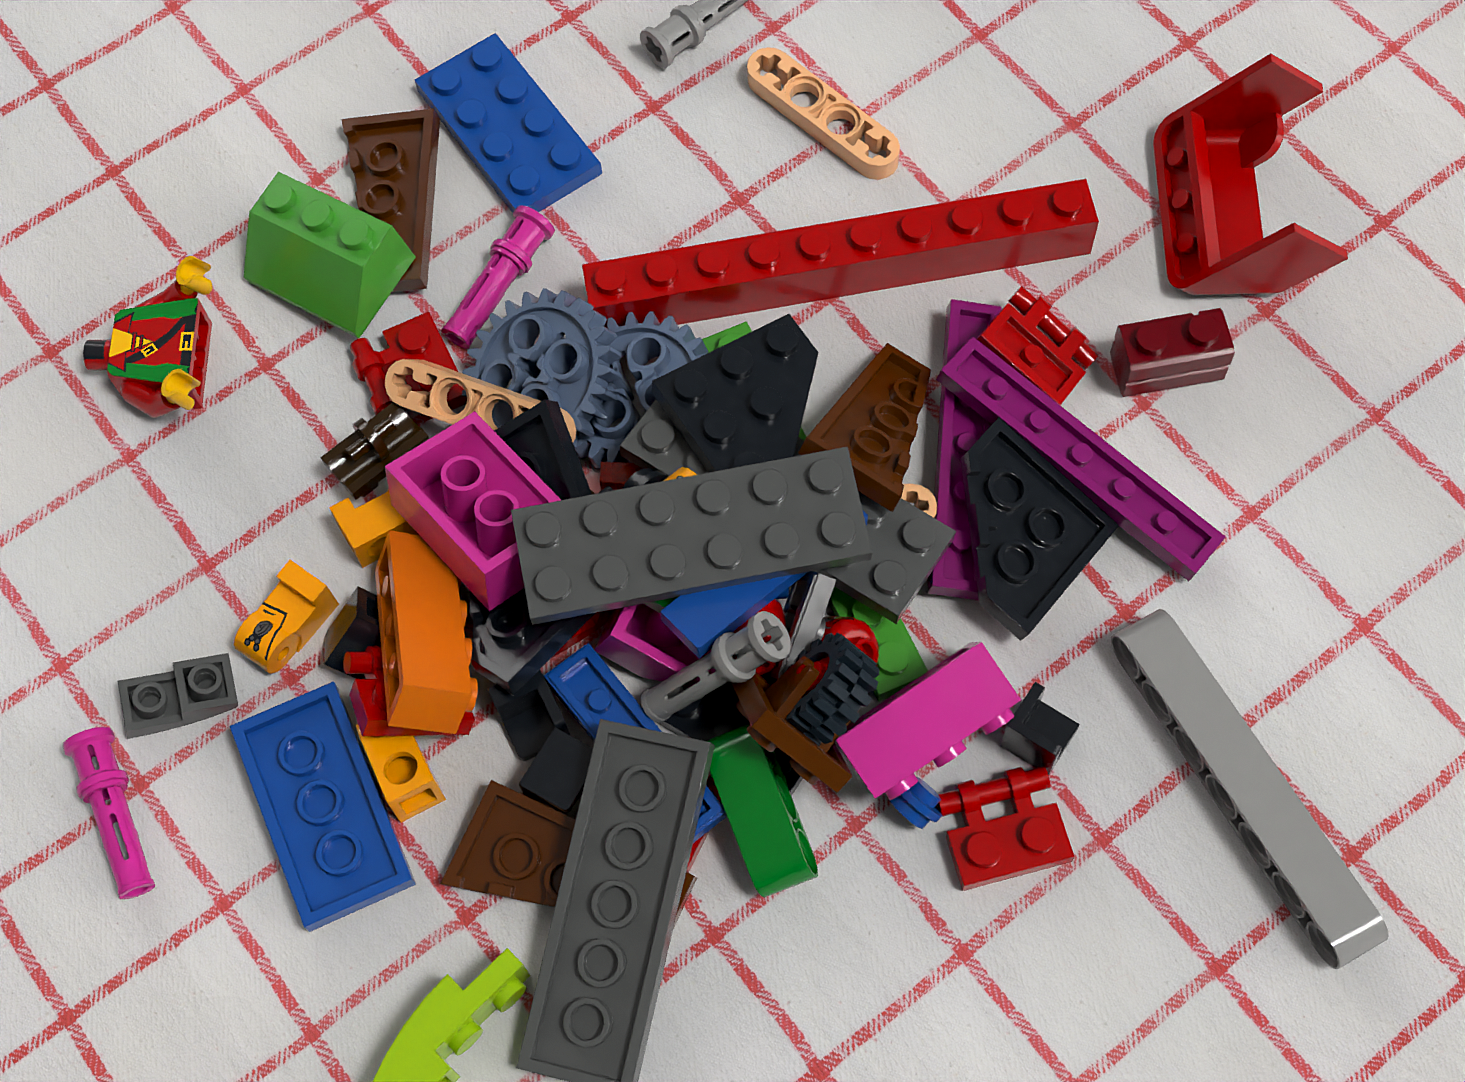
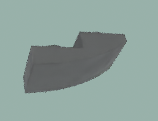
(179, 697)

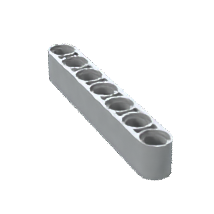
(1250, 790)

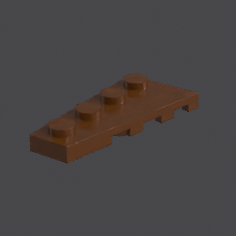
(396, 178)
(876, 424)
(518, 850)

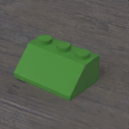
(323, 254)

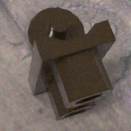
(362, 456)

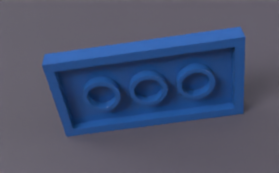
(508, 126)
(322, 806)

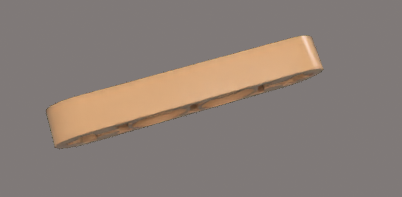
(828, 107)
(480, 394)

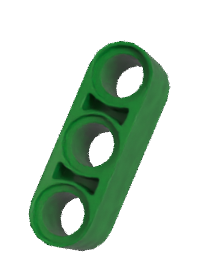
(761, 813)

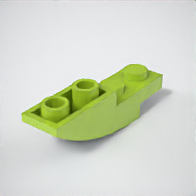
(451, 1022)

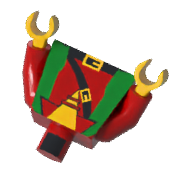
(160, 346)

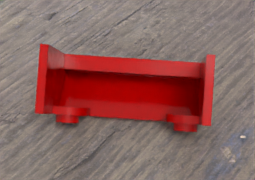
(1210, 187)

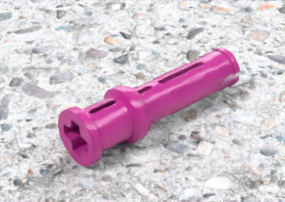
(508, 259)
(105, 784)

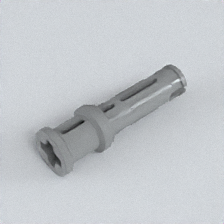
(684, 28)
(746, 644)

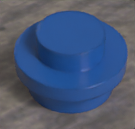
(919, 804)

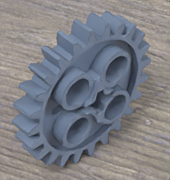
(640, 343)
(544, 368)

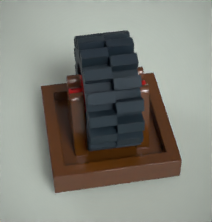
(811, 707)

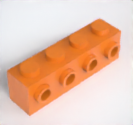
(422, 637)

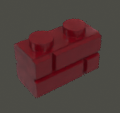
(1171, 352)

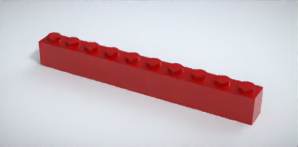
(847, 256)

